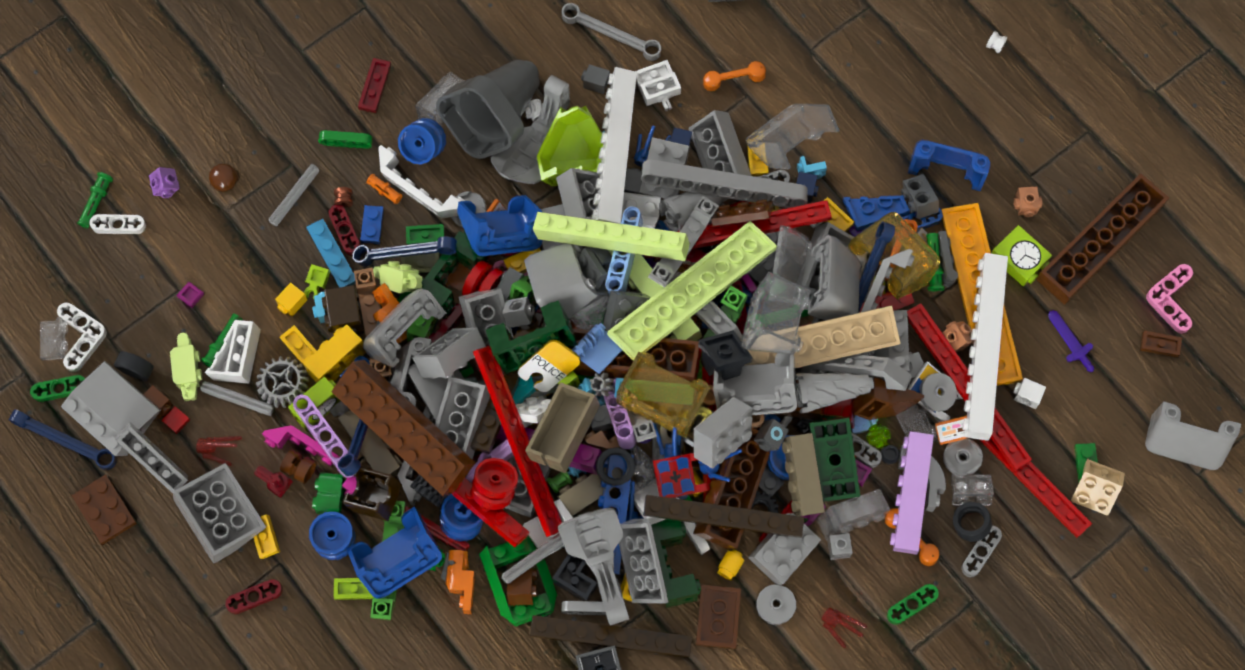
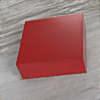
(175, 420)

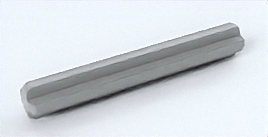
(293, 195)
(237, 398)
(532, 559)

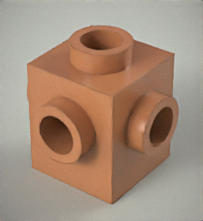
(1027, 201)
(958, 335)

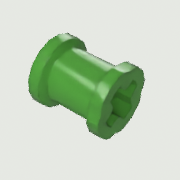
(559, 481)

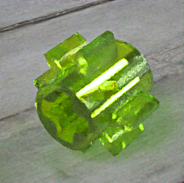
(878, 436)

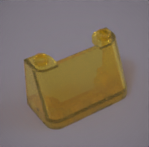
(901, 280)
(661, 395)

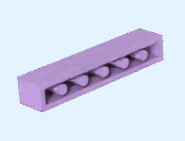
(913, 493)

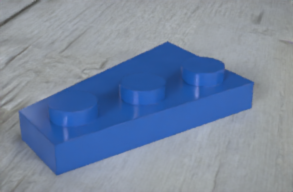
(869, 210)

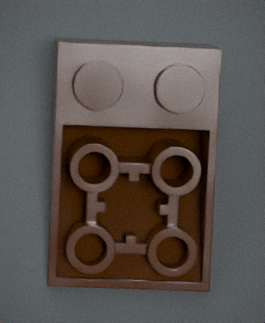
(884, 402)

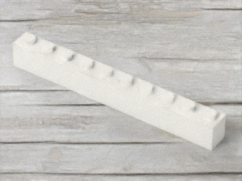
(615, 146)
(986, 347)

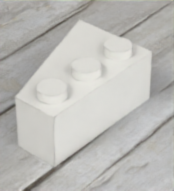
(237, 354)

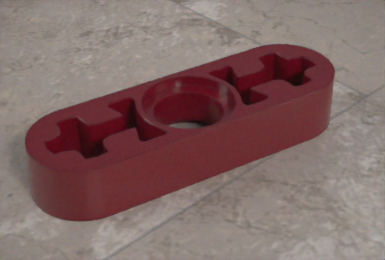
(345, 222)
(241, 606)

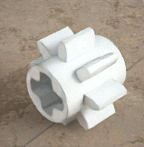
(534, 109)

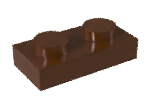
(1161, 344)

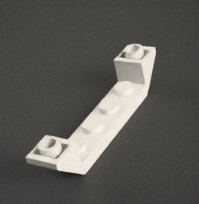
(387, 164)

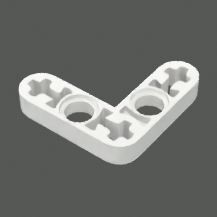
(87, 336)

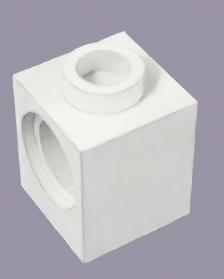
(1029, 393)

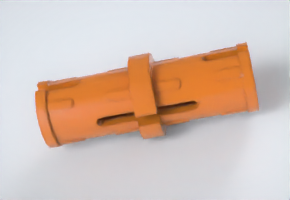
(384, 188)

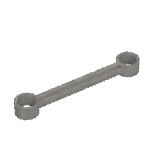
(611, 31)

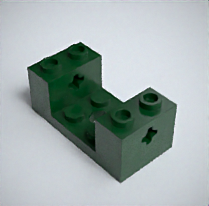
(447, 264)
(514, 352)
(830, 438)
(679, 589)

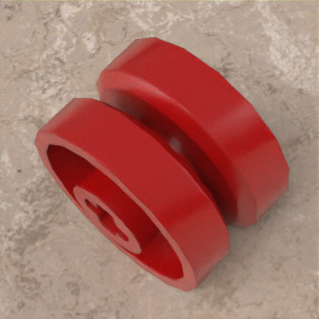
(482, 278)
(494, 483)

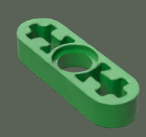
(345, 139)
(46, 396)
(921, 592)

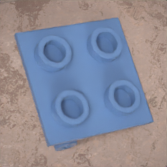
(597, 349)

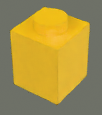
(290, 300)

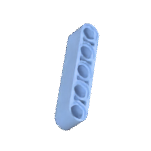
(623, 261)

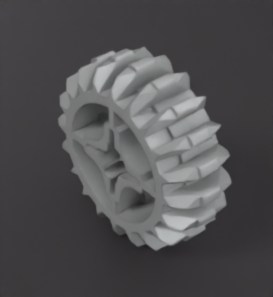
(286, 375)

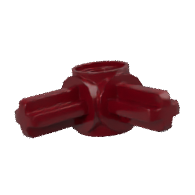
(276, 482)

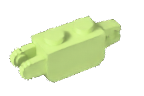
(398, 277)
(185, 367)

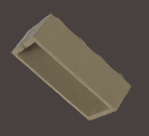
(562, 427)

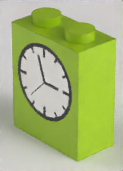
(1024, 255)
(321, 397)

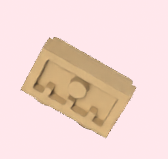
(1098, 487)

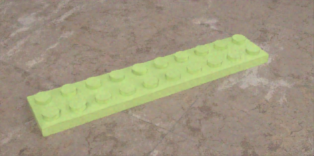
(692, 290)

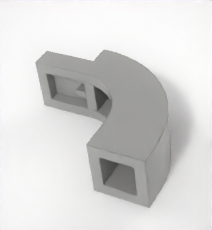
(935, 484)

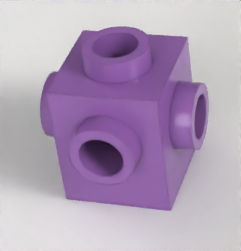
(164, 182)

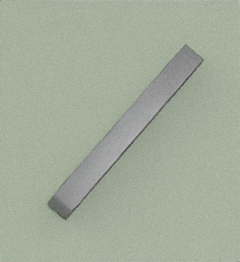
(722, 184)

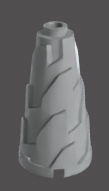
(679, 208)
(828, 389)

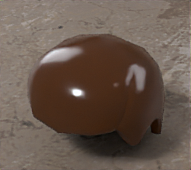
(223, 177)

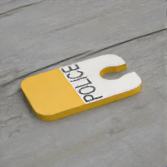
(551, 361)

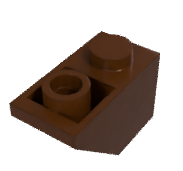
(522, 588)

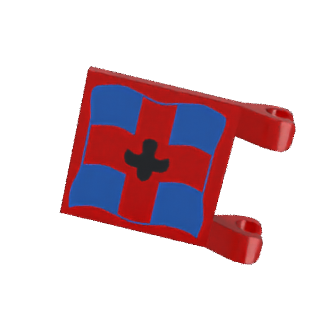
(676, 476)

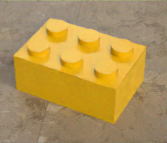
(334, 355)

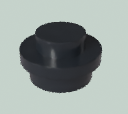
(890, 454)

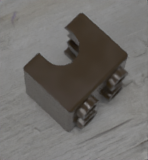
(342, 308)
(374, 494)

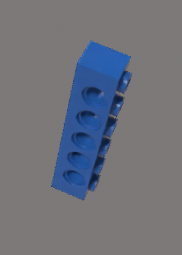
(620, 503)

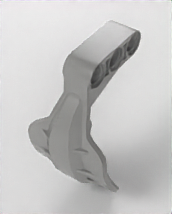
(520, 160)
(593, 539)

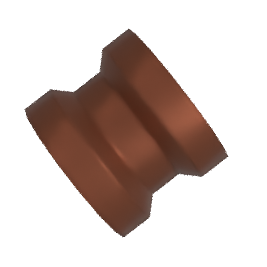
(343, 196)

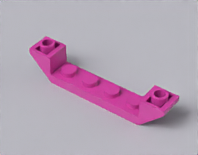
(279, 436)

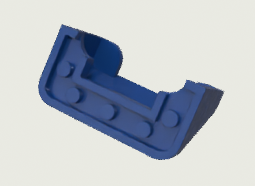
(974, 163)
(501, 230)
(396, 558)

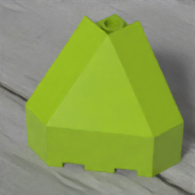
(569, 144)

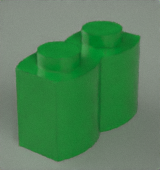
(329, 493)

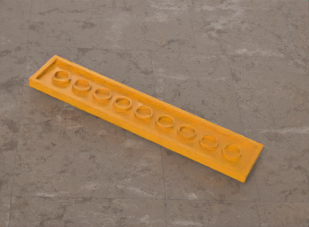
(968, 245)

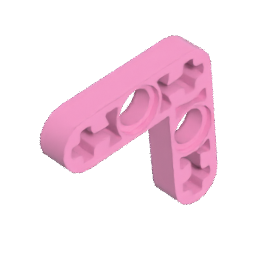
(1165, 299)

